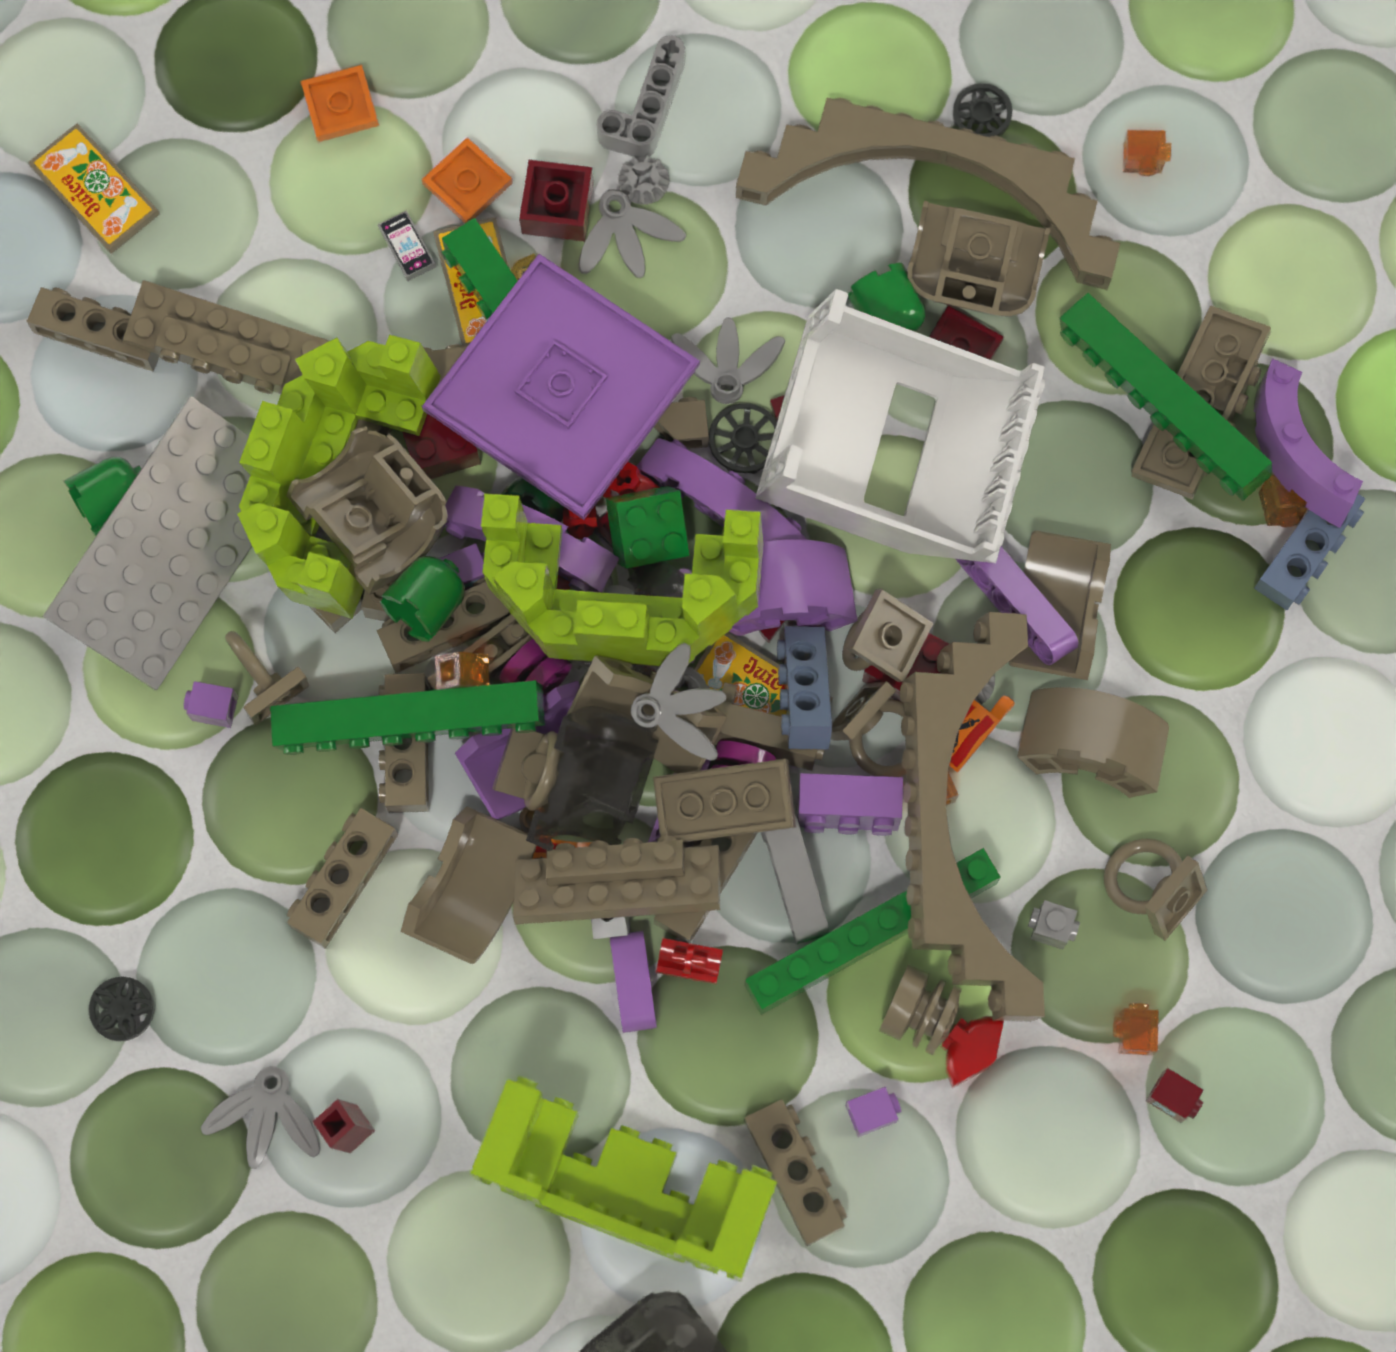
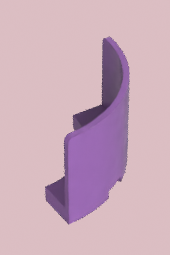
(803, 584)
(483, 754)

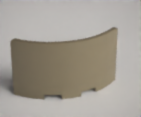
(1072, 578)
(615, 686)
(1096, 734)
(472, 889)

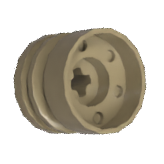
(921, 1010)

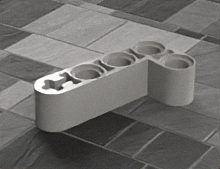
(650, 96)
(796, 883)

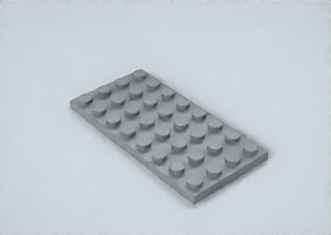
(162, 550)

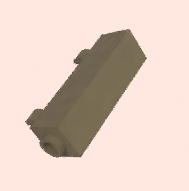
(761, 731)

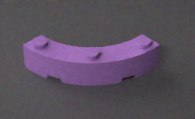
(1293, 453)
(712, 488)
(581, 562)

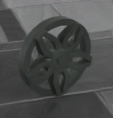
(982, 110)
(121, 1008)

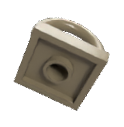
(885, 637)
(271, 689)
(860, 717)
(528, 767)
(1173, 894)

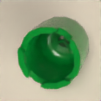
(889, 297)
(100, 489)
(425, 596)

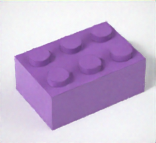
(850, 803)

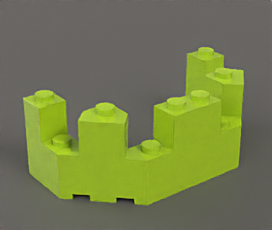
(305, 436)
(636, 629)
(626, 1188)

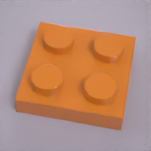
(339, 103)
(467, 181)

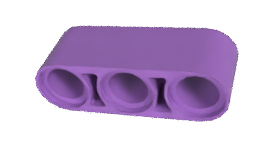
(633, 982)

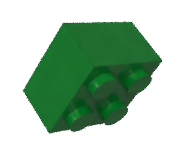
(647, 526)

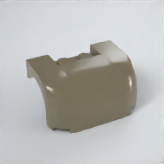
(976, 260)
(374, 507)

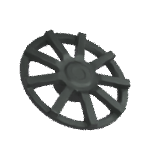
(743, 438)

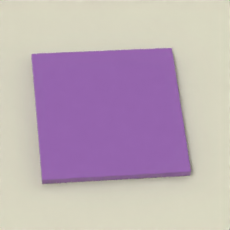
(561, 386)

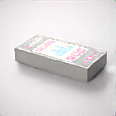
(407, 245)

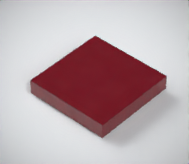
(966, 333)

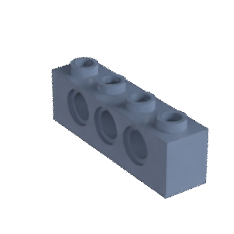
(1283, 587)
(806, 688)

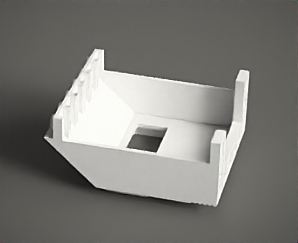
(837, 418)

